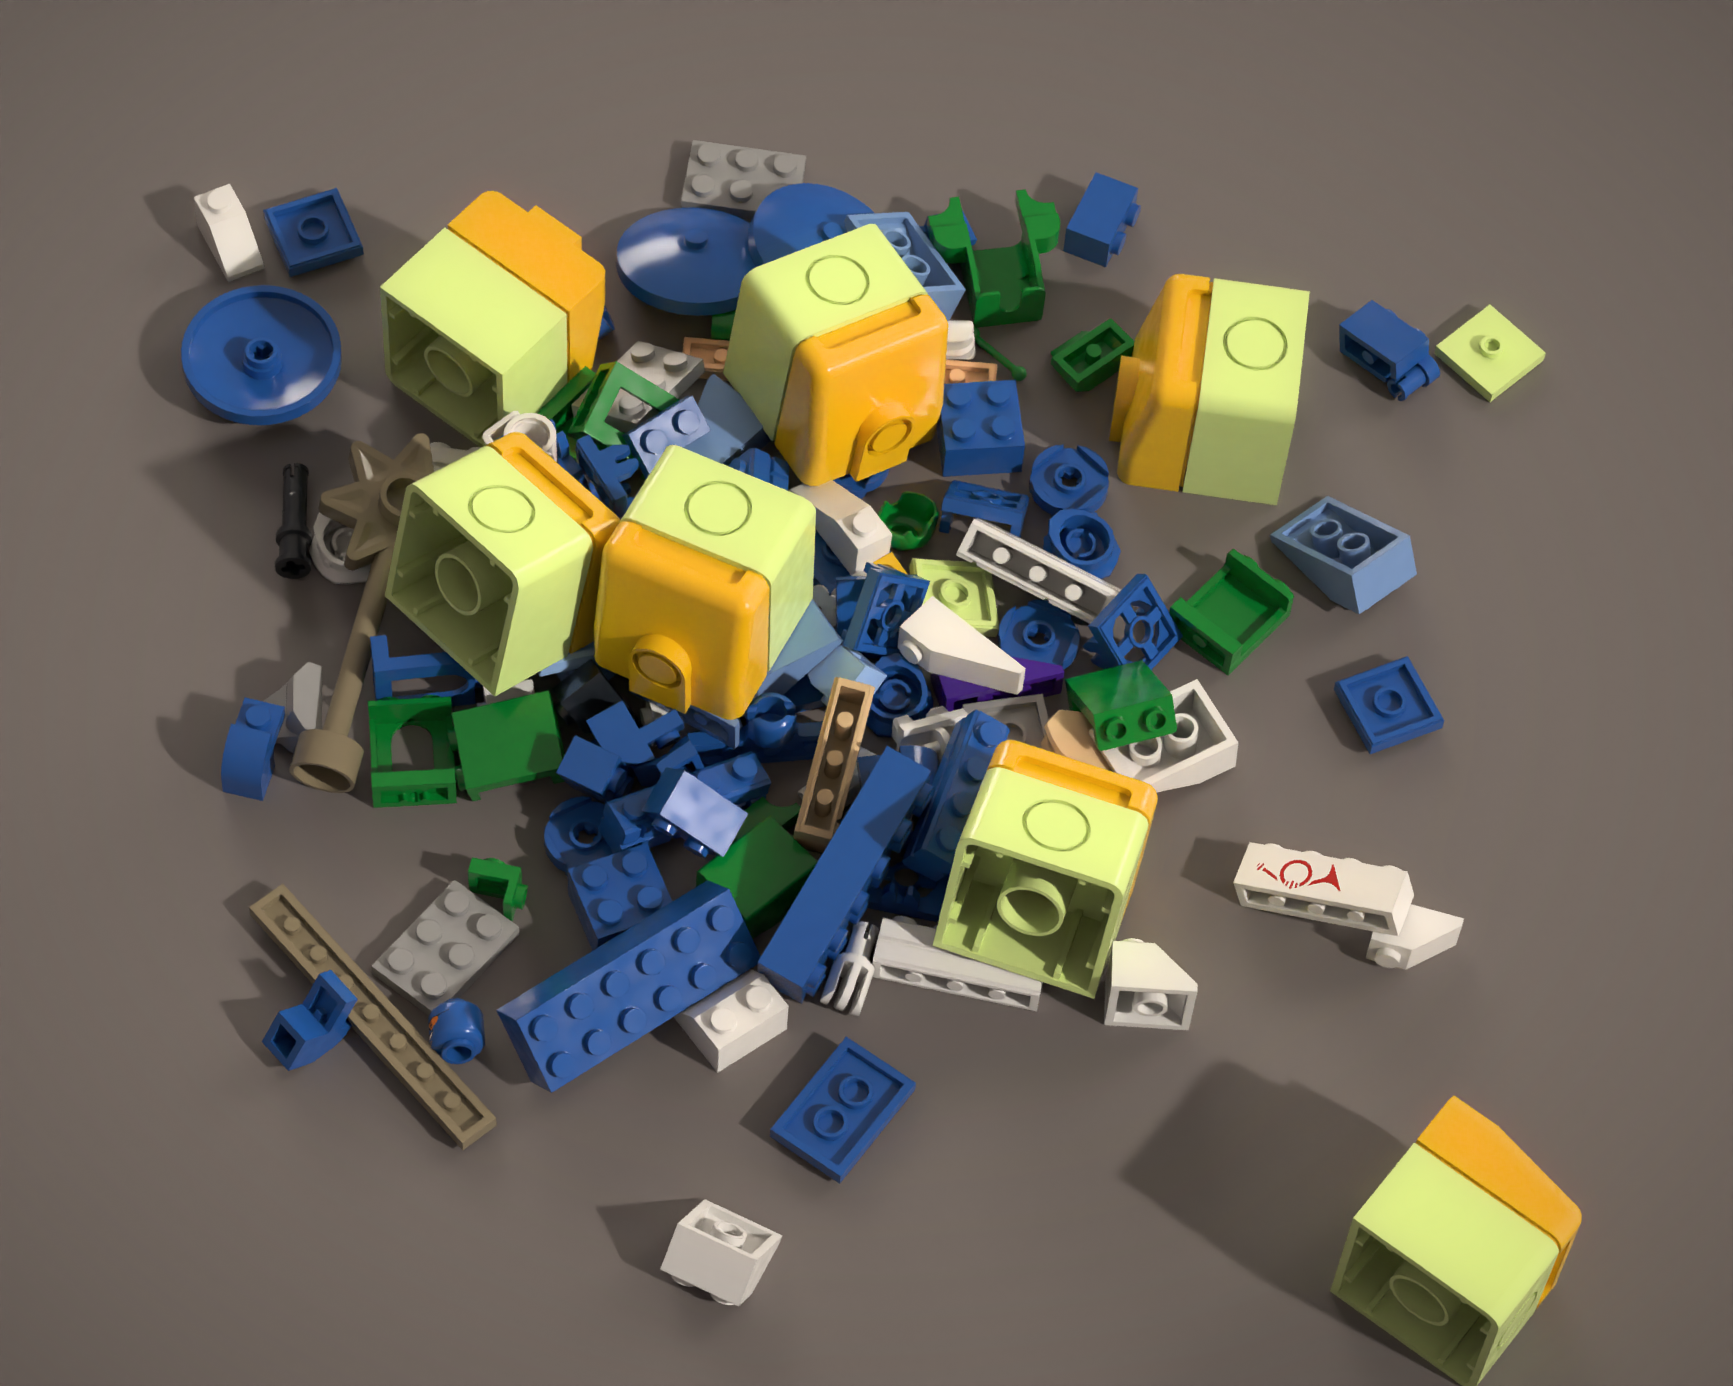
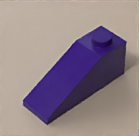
(1038, 679)

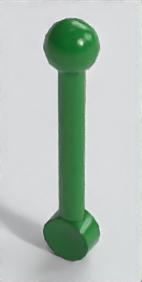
(1018, 372)

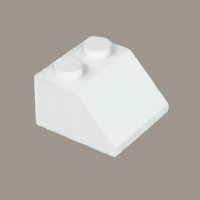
(1147, 988)
(735, 1019)
(719, 1253)

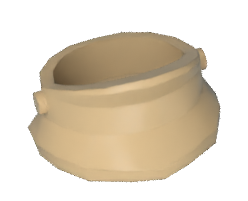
(1069, 736)

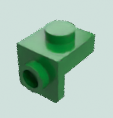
(498, 880)

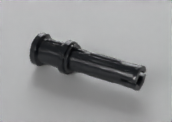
(294, 535)

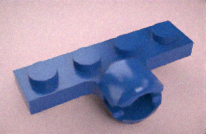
(768, 733)

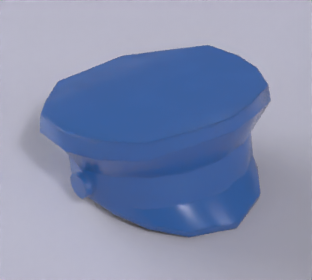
(1083, 541)
(899, 694)

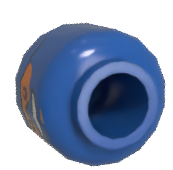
(456, 1030)

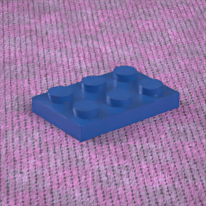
(842, 1109)

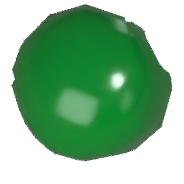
(910, 520)

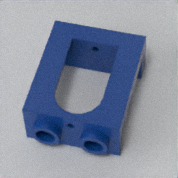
(417, 666)

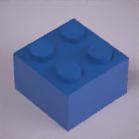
(980, 429)
(616, 892)

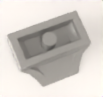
(302, 704)

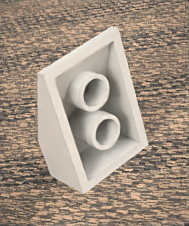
(1189, 756)

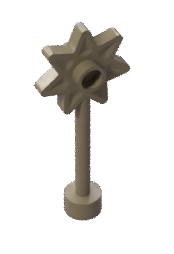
(372, 507)

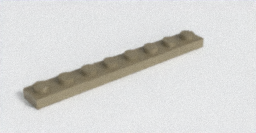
(376, 1019)

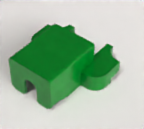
(1006, 281)
(762, 866)

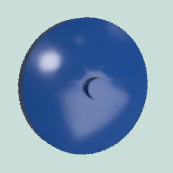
(798, 219)
(686, 260)
(261, 355)

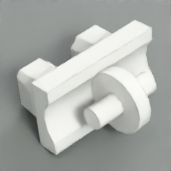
(927, 732)

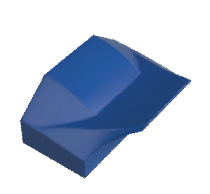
(681, 756)

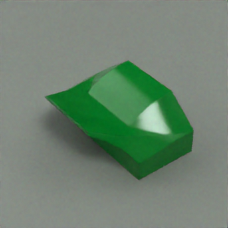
(1092, 355)

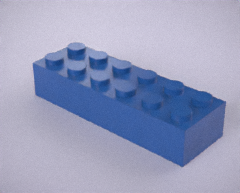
(844, 874)
(629, 986)

